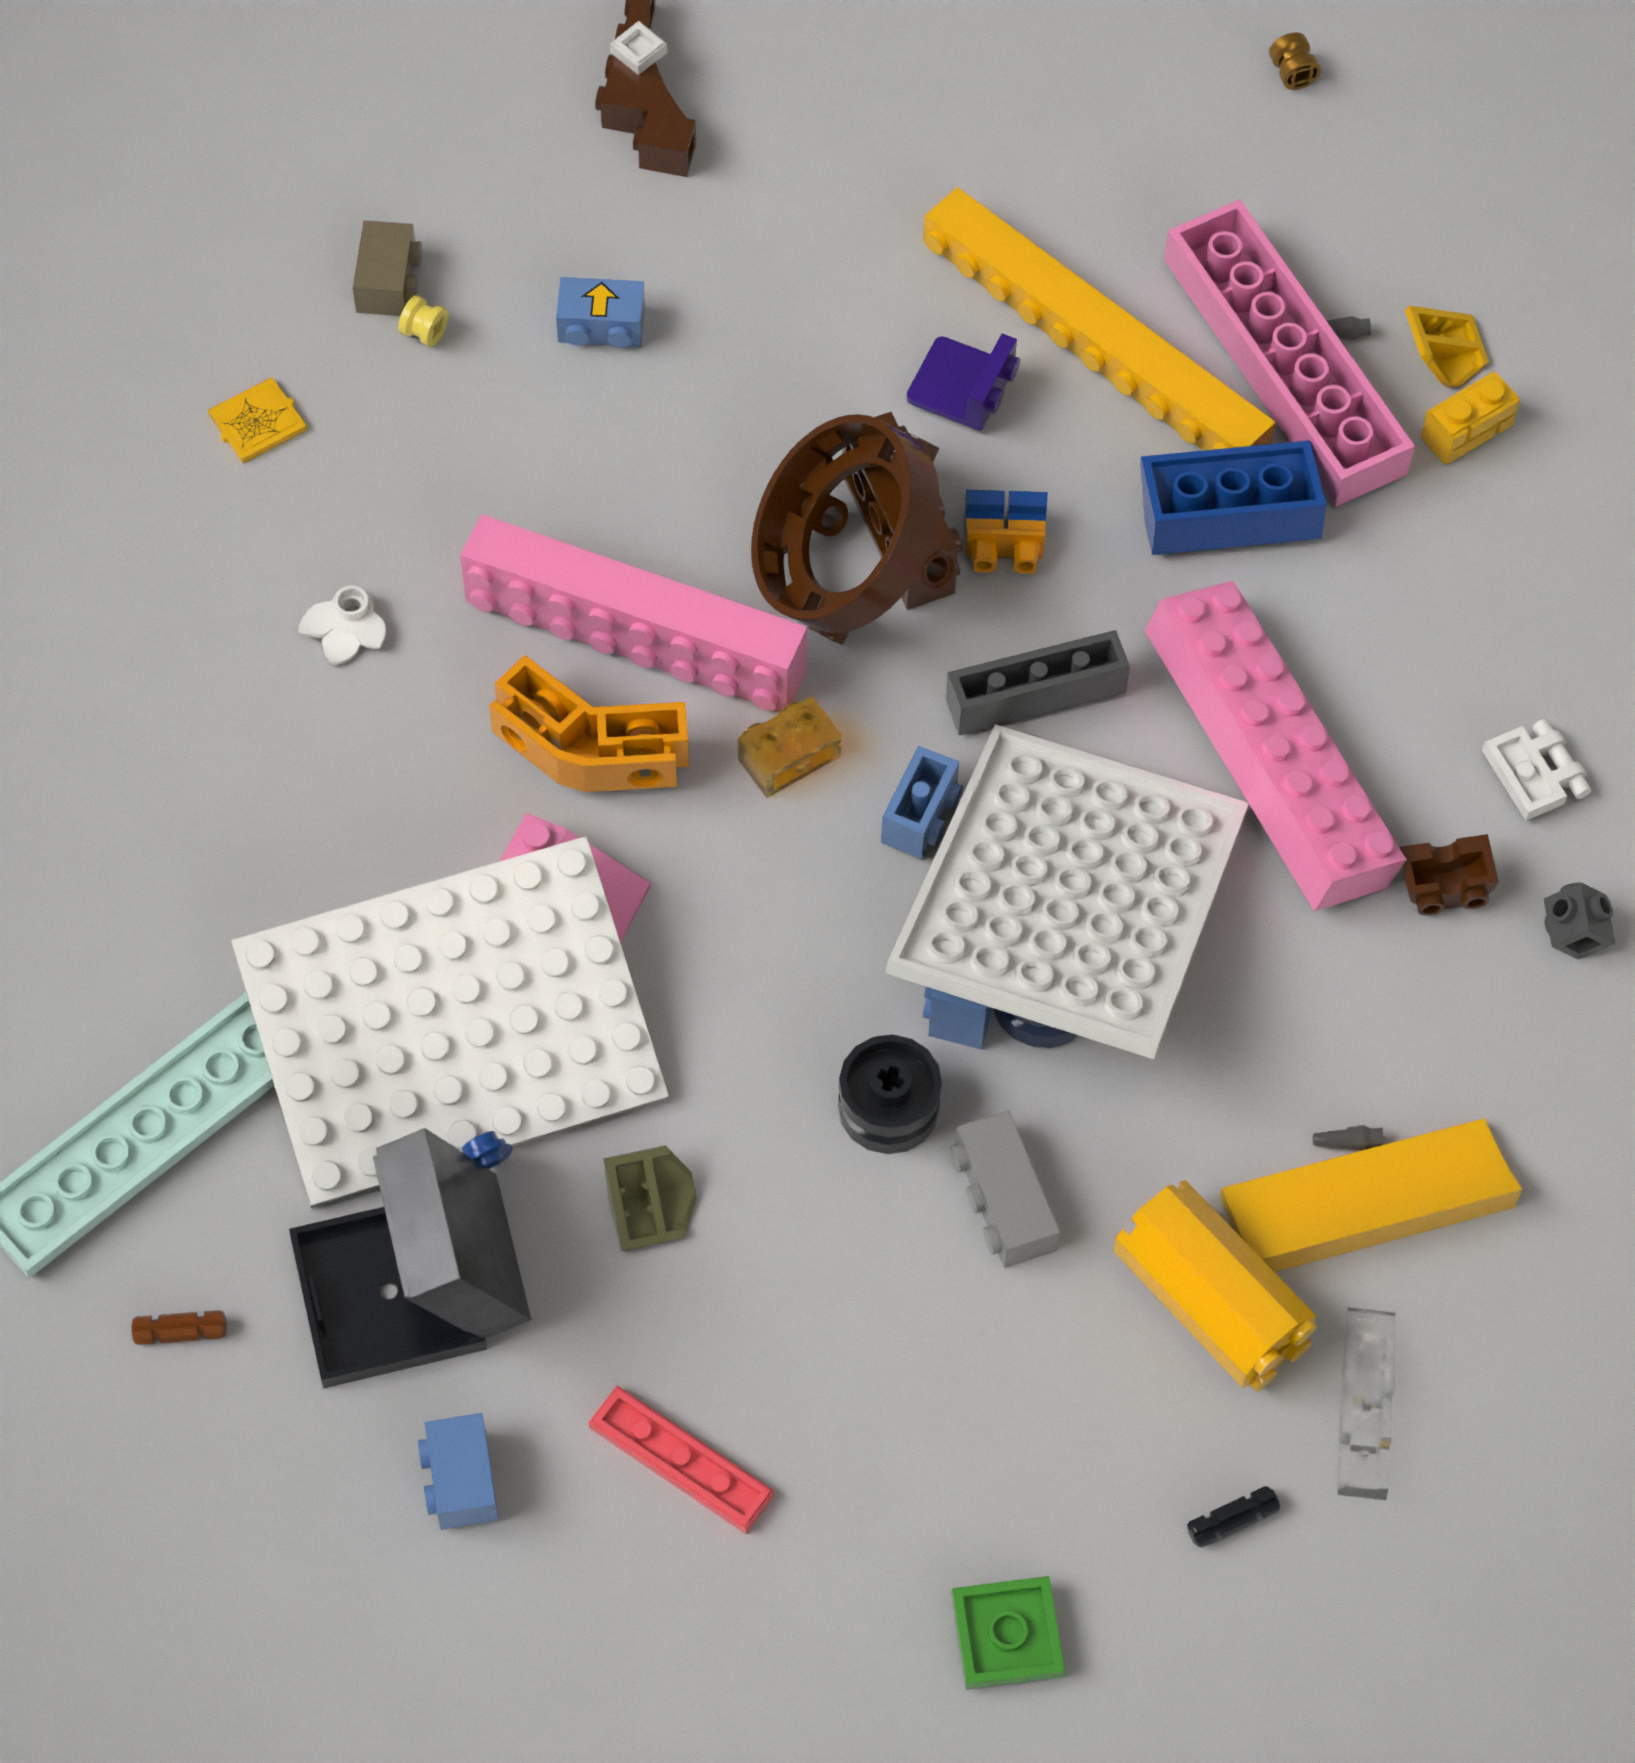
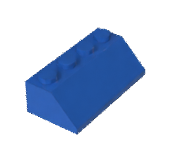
(1232, 497)

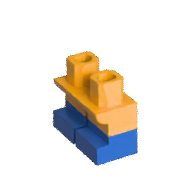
(986, 533)

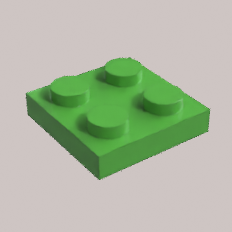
(1007, 1632)

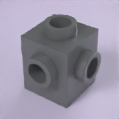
(1579, 920)

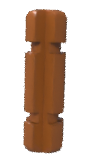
(179, 1327)

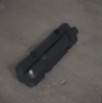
(1233, 1516)

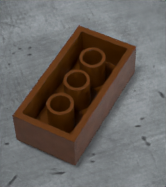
(880, 506)

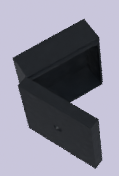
(435, 1241)

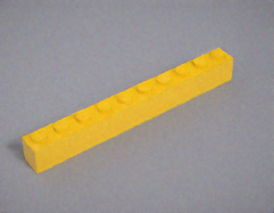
(1092, 326)

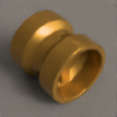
(1296, 65)

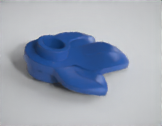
(488, 1149)

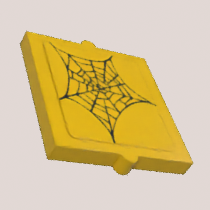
(257, 420)

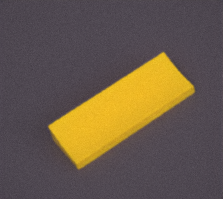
(1372, 1196)

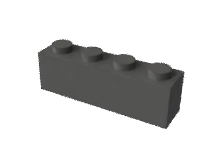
(1037, 682)

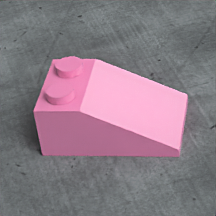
(621, 885)

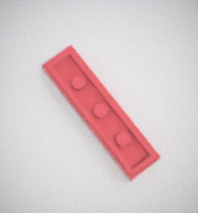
(681, 1459)

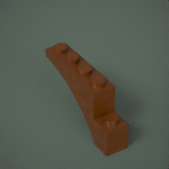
(645, 106)

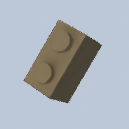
(386, 267)

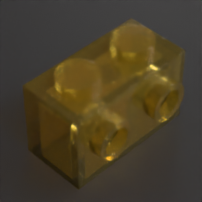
(789, 746)

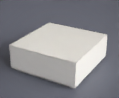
(638, 48)

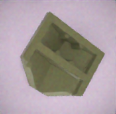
(649, 1196)

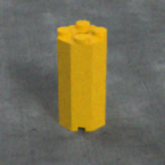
(1216, 1285)

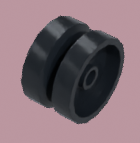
(889, 1094)

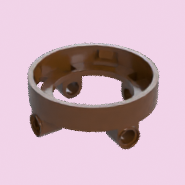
(801, 502)

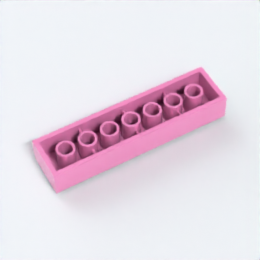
(1288, 351)
(634, 614)
(1274, 745)

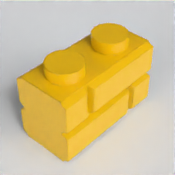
(1470, 418)

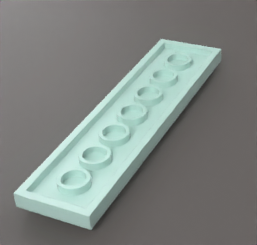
(132, 1138)

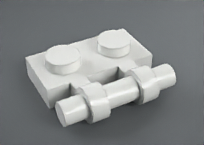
(1526, 774)

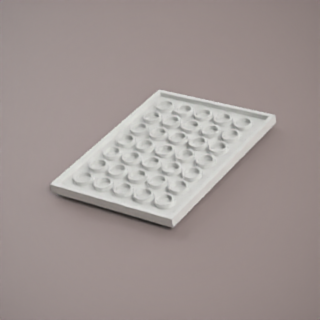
(1070, 891)
(449, 1013)

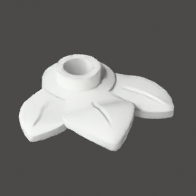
(341, 629)

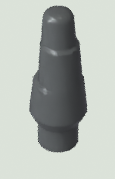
(1350, 327)
(1352, 1138)

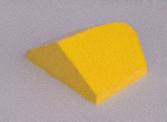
(1447, 343)

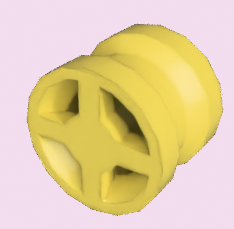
(423, 320)

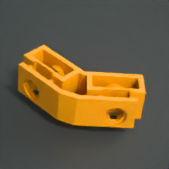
(588, 744)

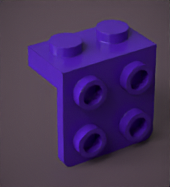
(963, 380)

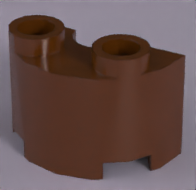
(1450, 874)

